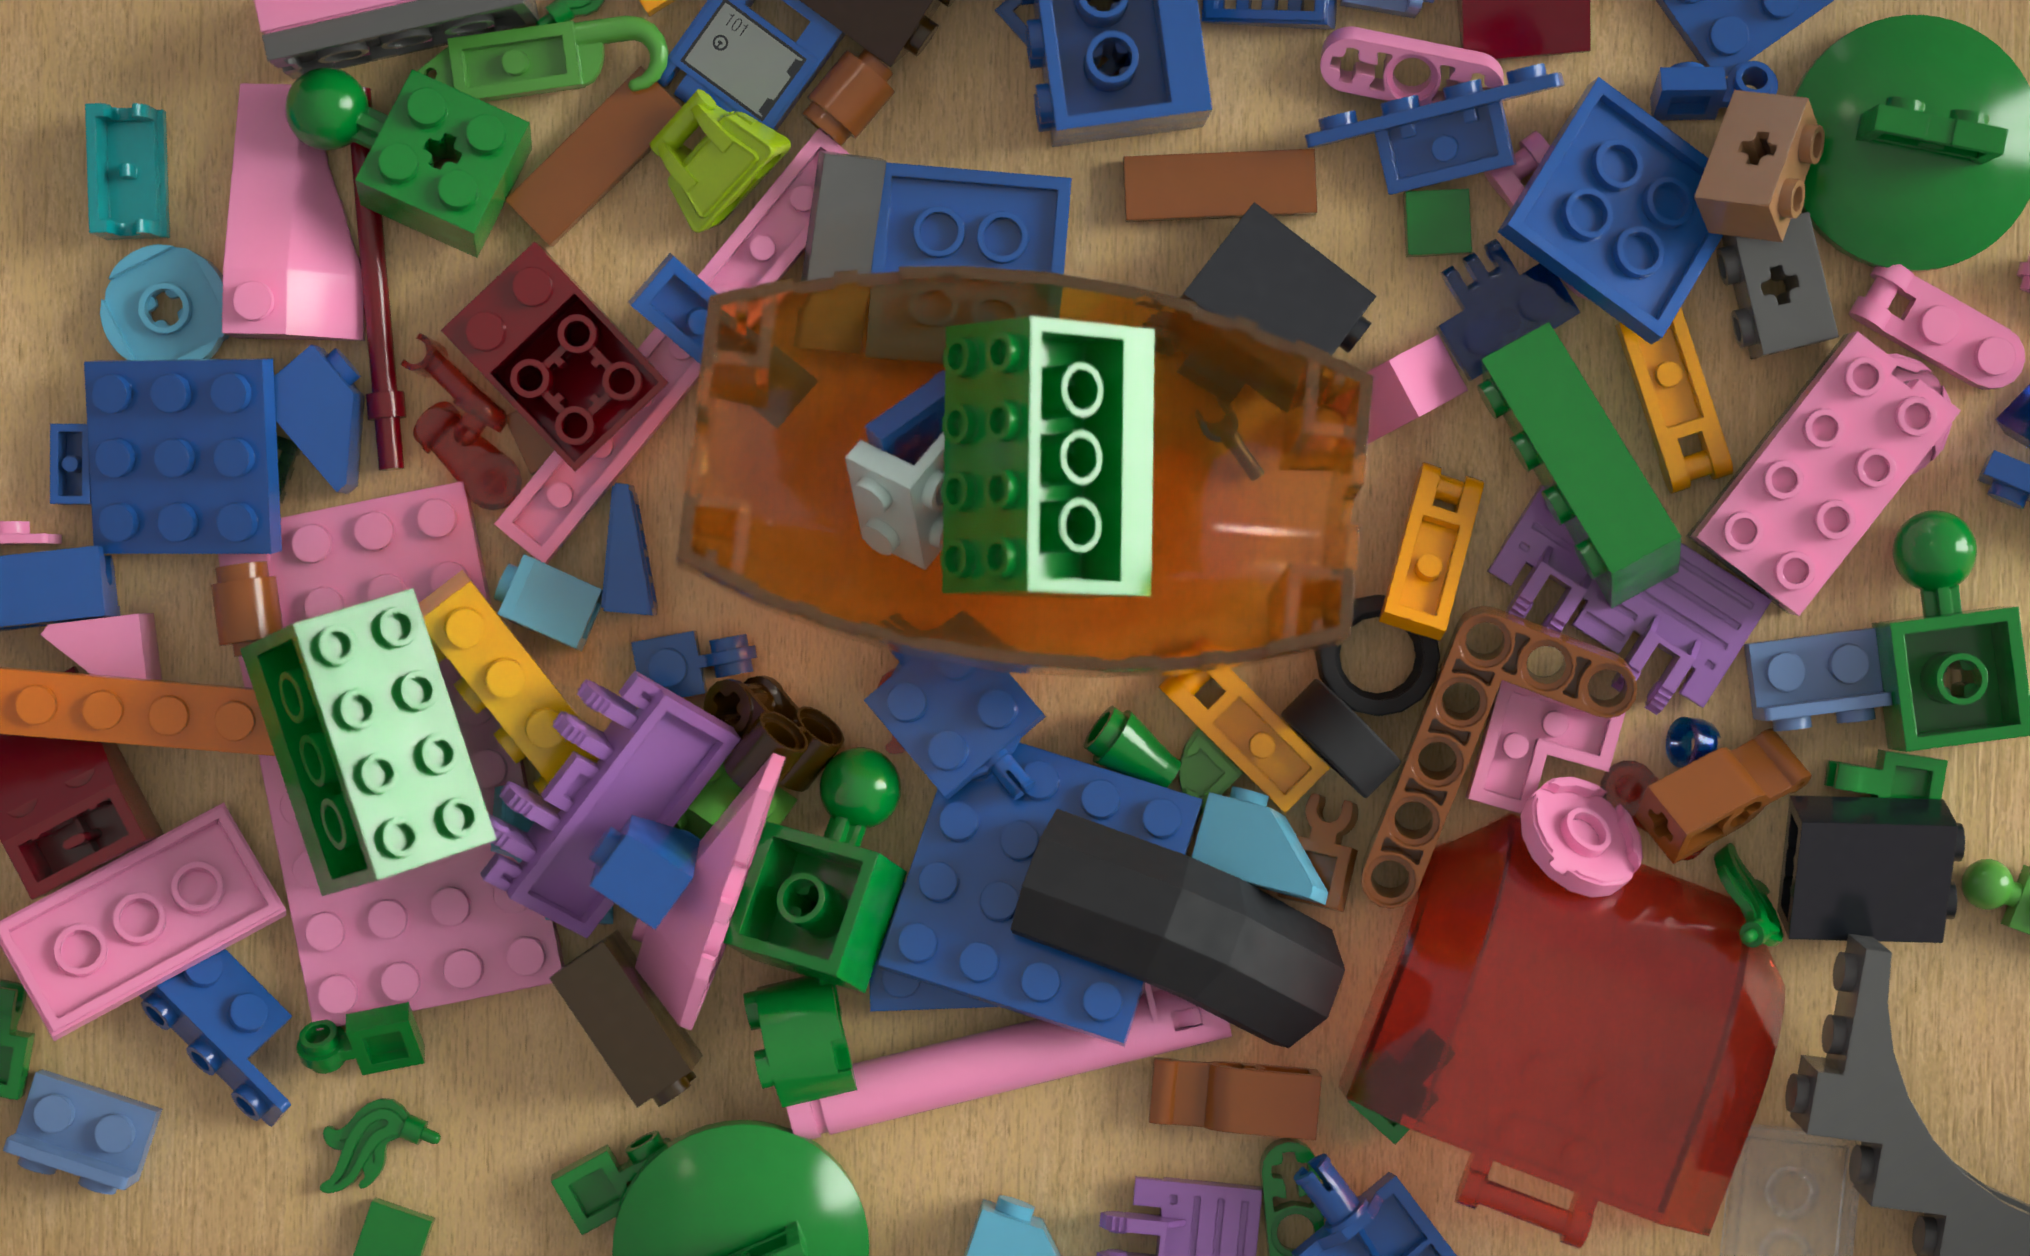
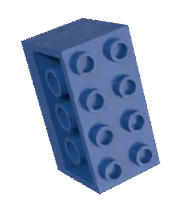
(1155, 91)

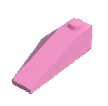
(287, 234)
(688, 943)

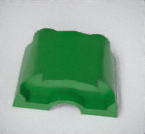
(802, 1040)

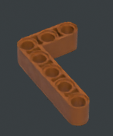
(1463, 730)

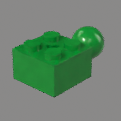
(424, 126)
(1986, 645)
(824, 899)

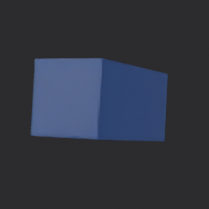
(69, 465)

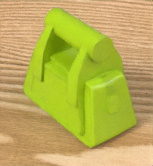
(722, 166)

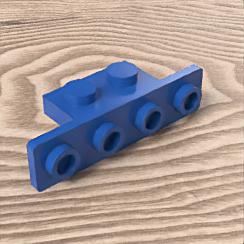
(1442, 138)
(224, 1022)

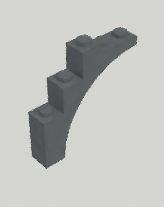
(1863, 1098)

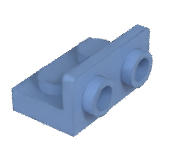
(1815, 677)
(83, 1133)

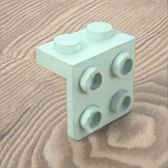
(899, 502)

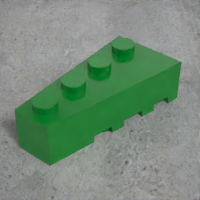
(1582, 463)

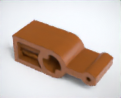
(1719, 794)
(1236, 1097)

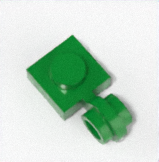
(375, 1037)
(597, 1182)

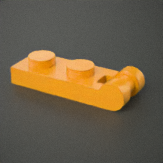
(1676, 404)
(1431, 553)
(1249, 734)

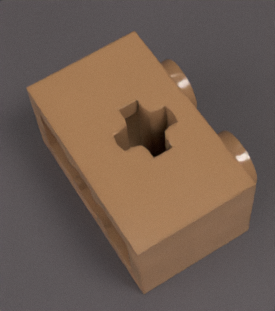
(1759, 166)

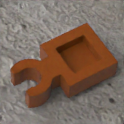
(1324, 848)

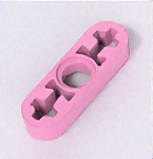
(1370, 42)

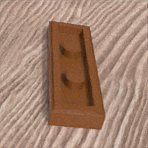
(592, 159)
(1219, 184)

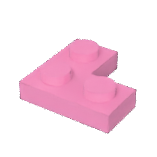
(1520, 736)

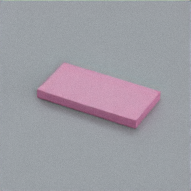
(139, 921)

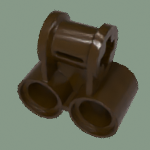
(769, 725)

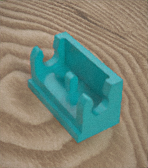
(127, 172)

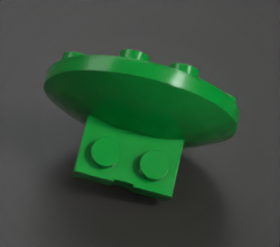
(1918, 143)
(741, 1194)

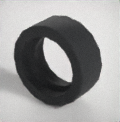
(1384, 703)
(1341, 738)

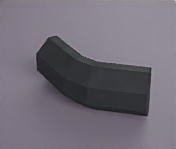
(1179, 928)

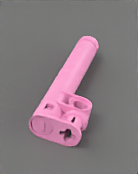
(1000, 1063)

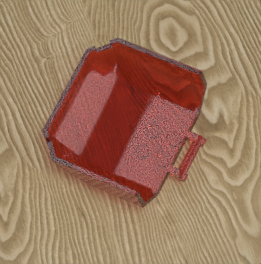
(1572, 1035)

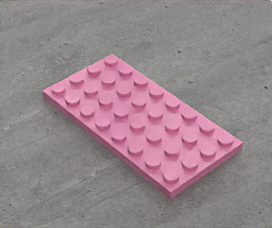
(439, 927)

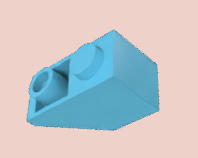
(548, 601)

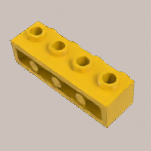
(499, 676)

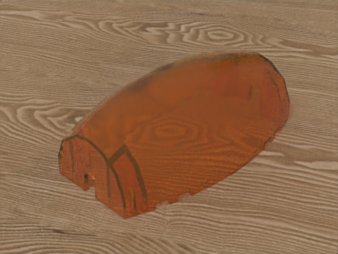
(1248, 494)

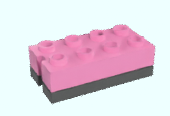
(356, 32)
(1823, 473)

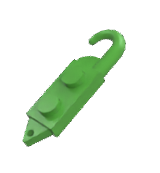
(543, 57)

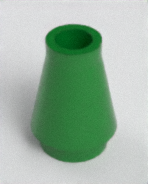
(1129, 748)

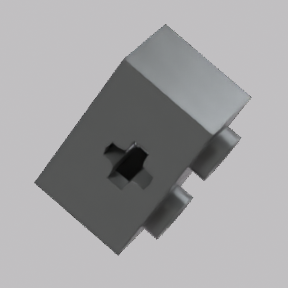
(1792, 318)

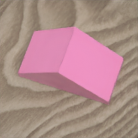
(1412, 386)
(110, 645)

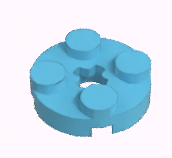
(133, 295)

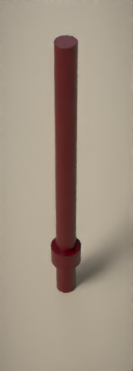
(385, 402)

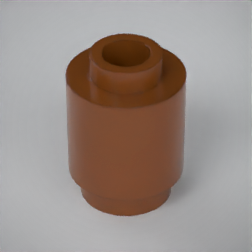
(849, 96)
(245, 604)

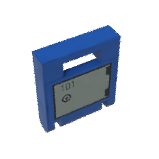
(748, 60)

